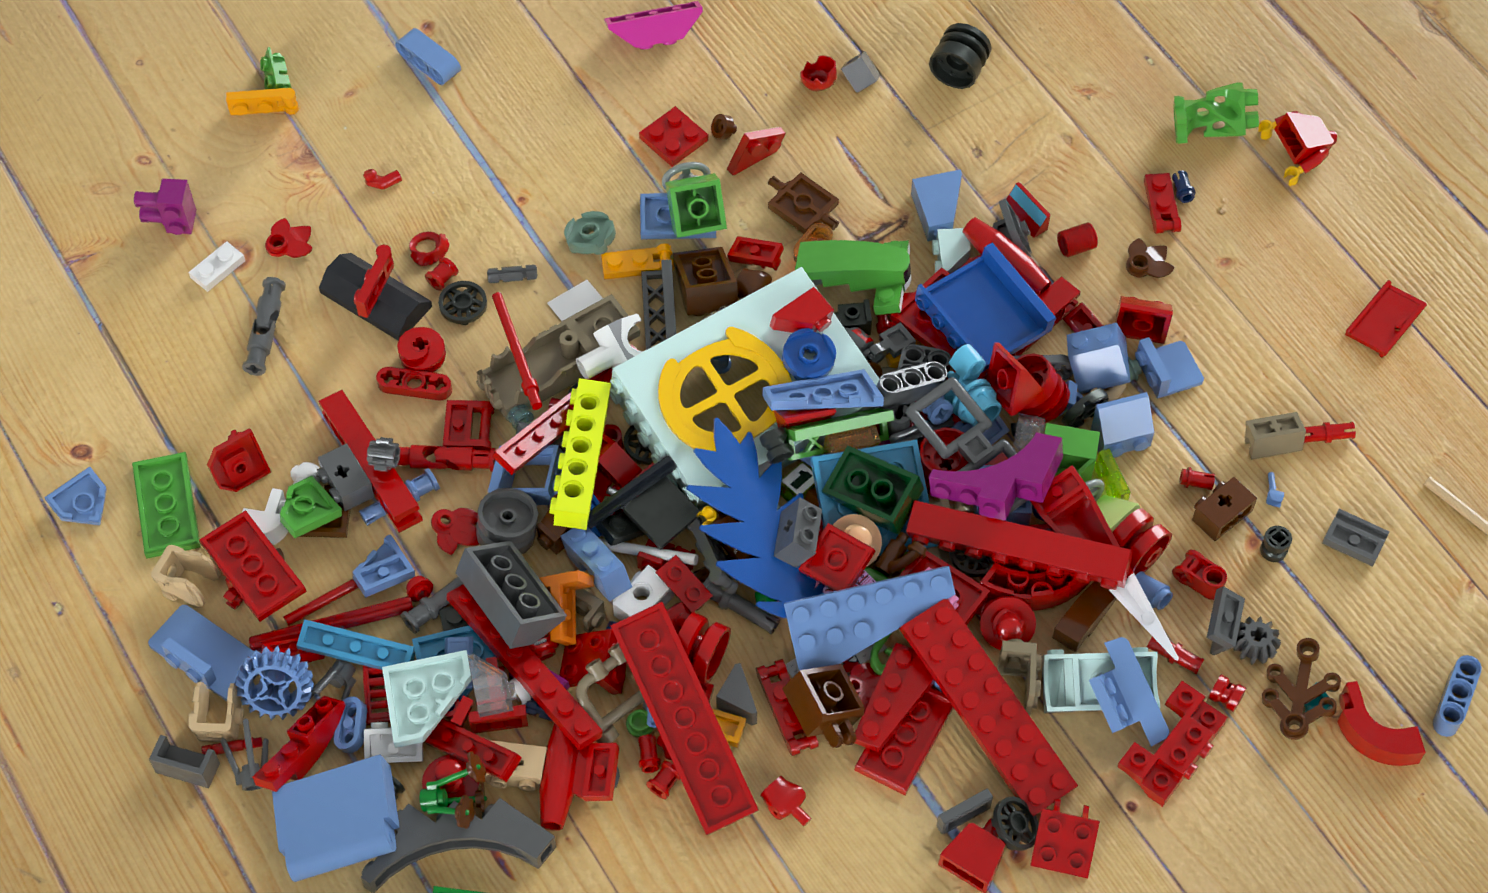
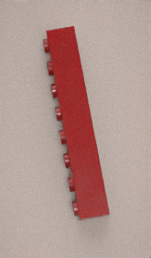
(1019, 544)

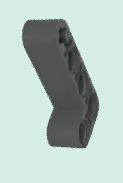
(912, 356)

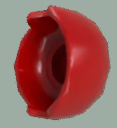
(820, 74)

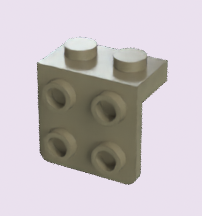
(1022, 660)

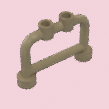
(596, 672)

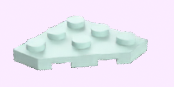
(423, 693)

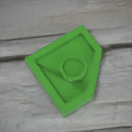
(307, 507)

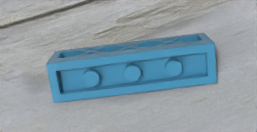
(352, 646)

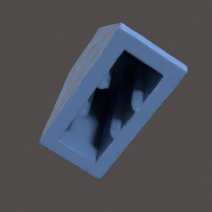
(936, 201)

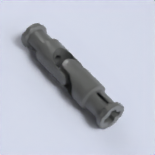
(268, 312)

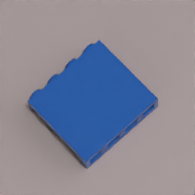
(986, 306)

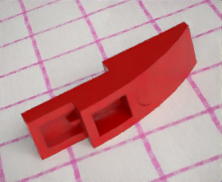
(306, 744)

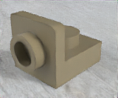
(592, 607)

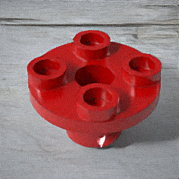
(1006, 620)
(446, 766)

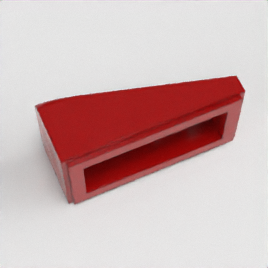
(373, 678)

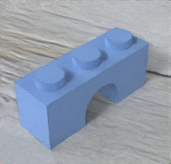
(594, 556)

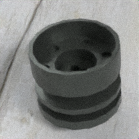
(960, 56)

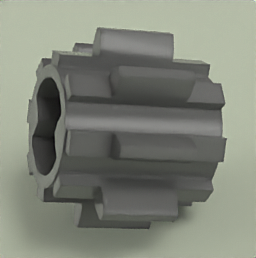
(383, 454)

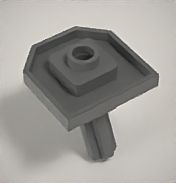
(1013, 227)

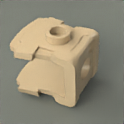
(180, 560)
(215, 731)

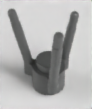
(338, 675)
(245, 776)

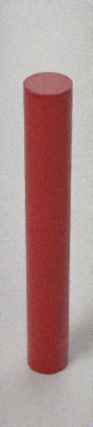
(320, 602)

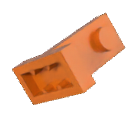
(563, 589)

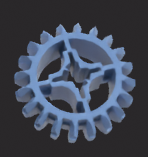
(276, 674)

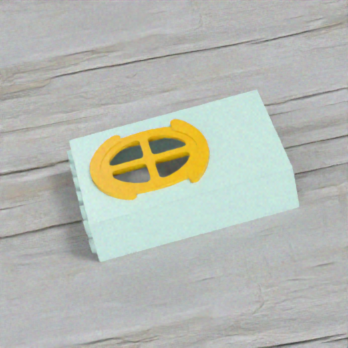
(652, 380)

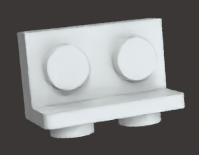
(380, 741)

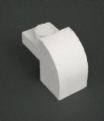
(269, 519)

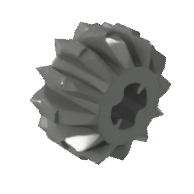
(1261, 649)

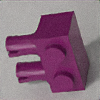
(170, 206)

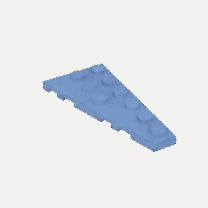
(846, 621)

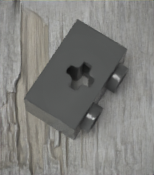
(345, 477)
(798, 532)

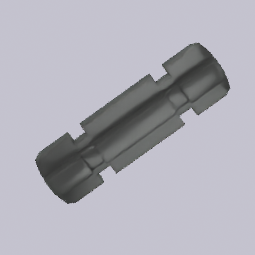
(512, 273)

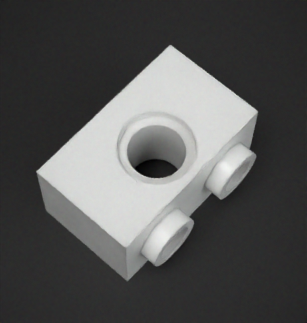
(643, 584)

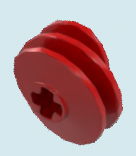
(421, 349)

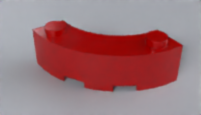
(1038, 589)

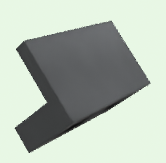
(1225, 620)

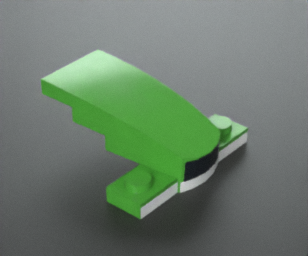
(862, 267)

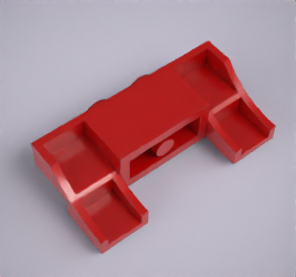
(1176, 757)

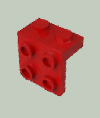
(588, 648)

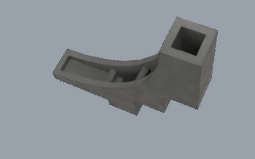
(500, 830)

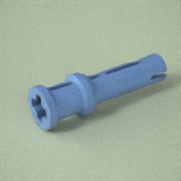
(417, 487)

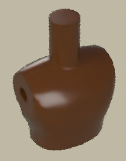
(751, 281)

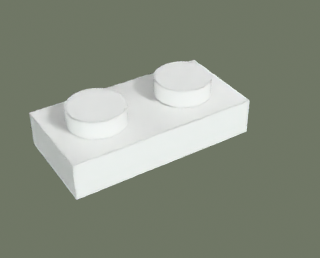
(217, 266)

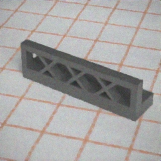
(668, 307)

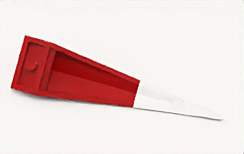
(1074, 512)

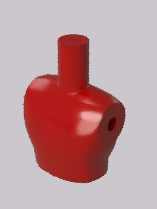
(785, 799)

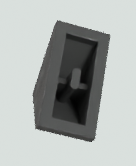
(736, 696)

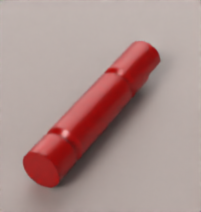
(235, 745)

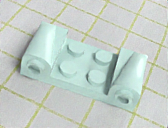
(1068, 676)

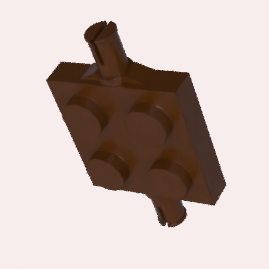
(803, 202)

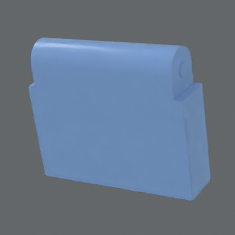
(336, 818)

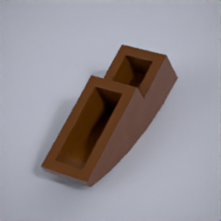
(1083, 616)

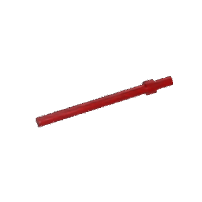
(528, 383)

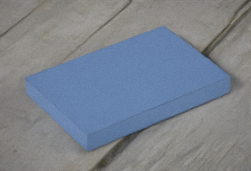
(656, 219)

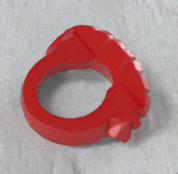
(424, 259)

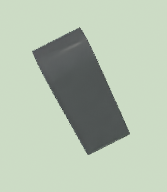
(910, 383)

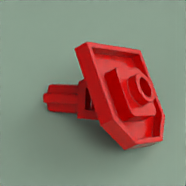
(237, 461)

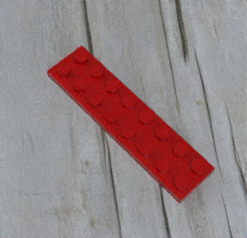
(988, 706)
(684, 718)

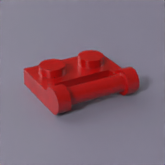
(460, 421)

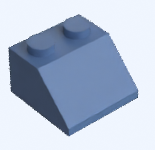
(1099, 357)
(1124, 424)

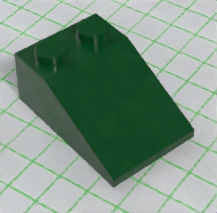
(874, 489)

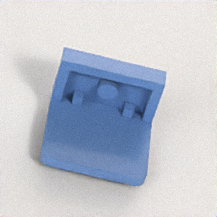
(1168, 367)

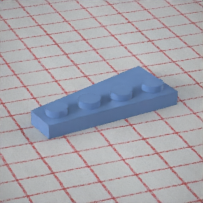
(829, 391)

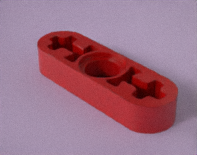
(431, 393)

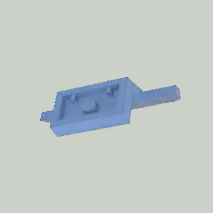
(1126, 694)

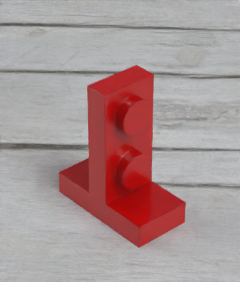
(501, 721)

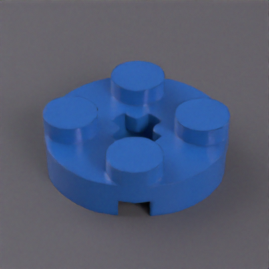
(813, 342)

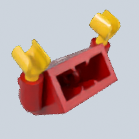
(1303, 138)

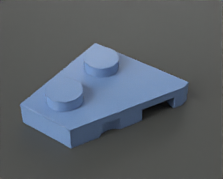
(383, 569)

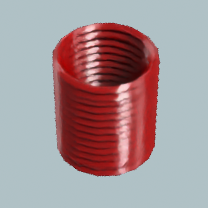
(1077, 239)

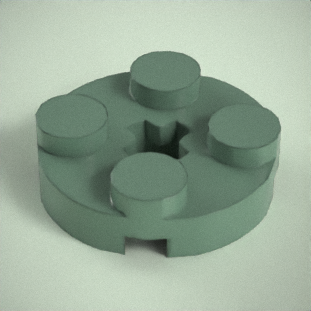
(581, 241)

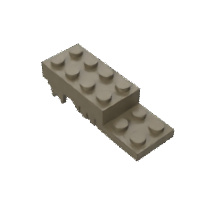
(550, 357)

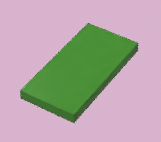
(166, 504)

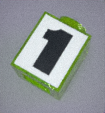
(797, 481)

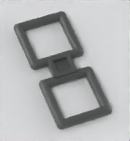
(972, 443)

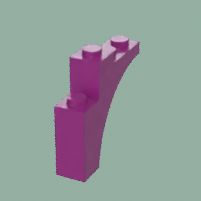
(996, 487)

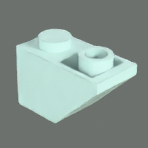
(951, 249)

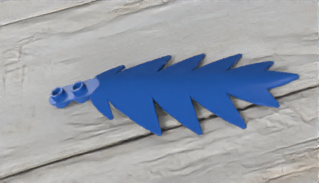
(755, 504)

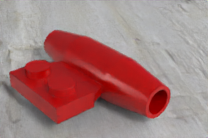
(982, 234)
(573, 772)

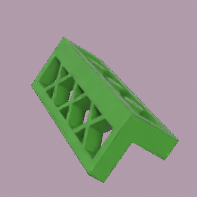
(813, 430)

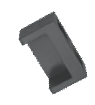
(183, 763)

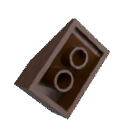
(705, 280)

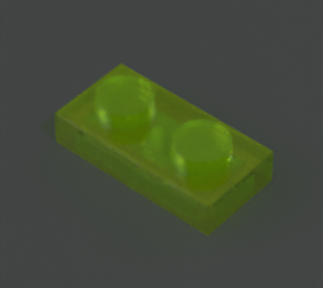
(1108, 470)

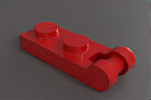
(1162, 203)
(374, 281)

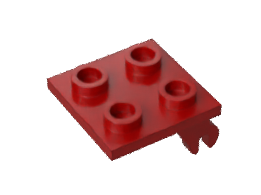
(1065, 841)

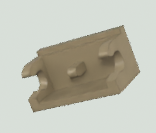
(1275, 435)

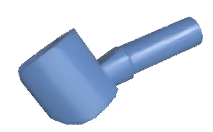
(1274, 496)

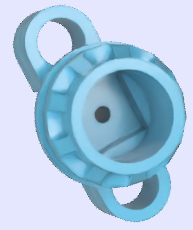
(968, 367)

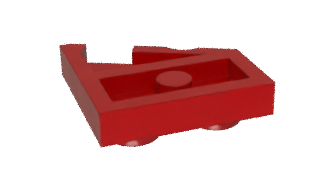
(755, 147)

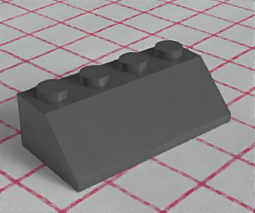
(509, 593)

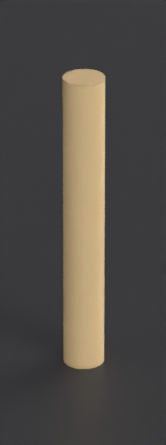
(1457, 504)

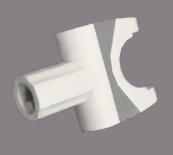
(613, 348)

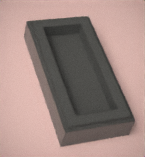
(964, 811)

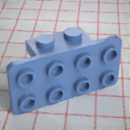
(200, 649)

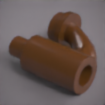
(892, 556)

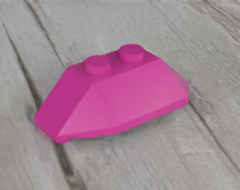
(656, 25)

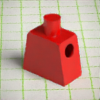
(974, 855)

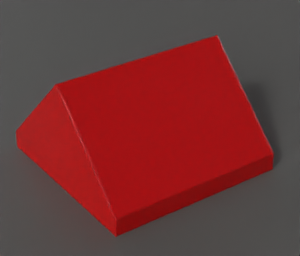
(1011, 381)

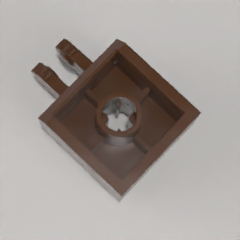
(825, 703)

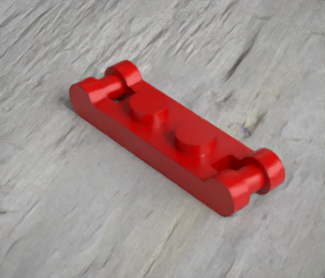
(781, 708)

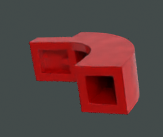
(1372, 739)

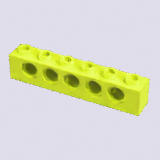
(585, 436)

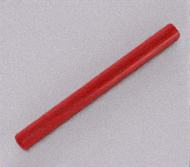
(342, 620)

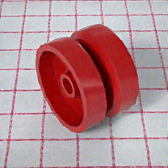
(1142, 538)
(704, 645)

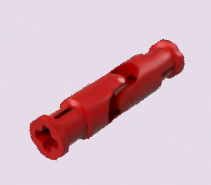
(454, 457)

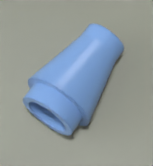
(1155, 591)

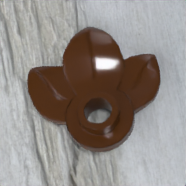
(1149, 259)

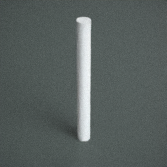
(665, 554)

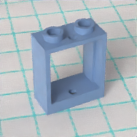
(541, 496)

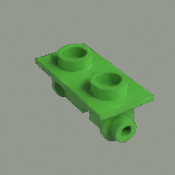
(274, 70)

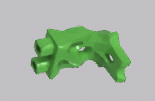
(1230, 112)

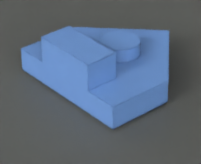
(79, 499)

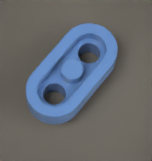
(350, 730)

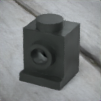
(855, 316)

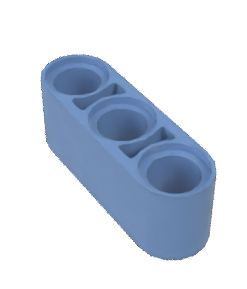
(428, 56)
(1449, 704)

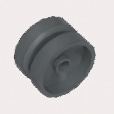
(507, 516)

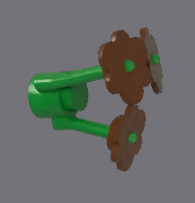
(435, 799)

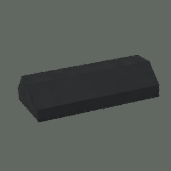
(396, 307)

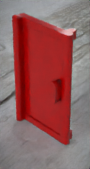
(1383, 314)

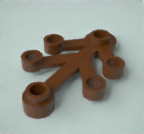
(1300, 694)

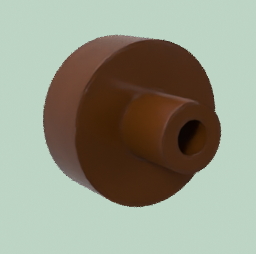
(723, 126)

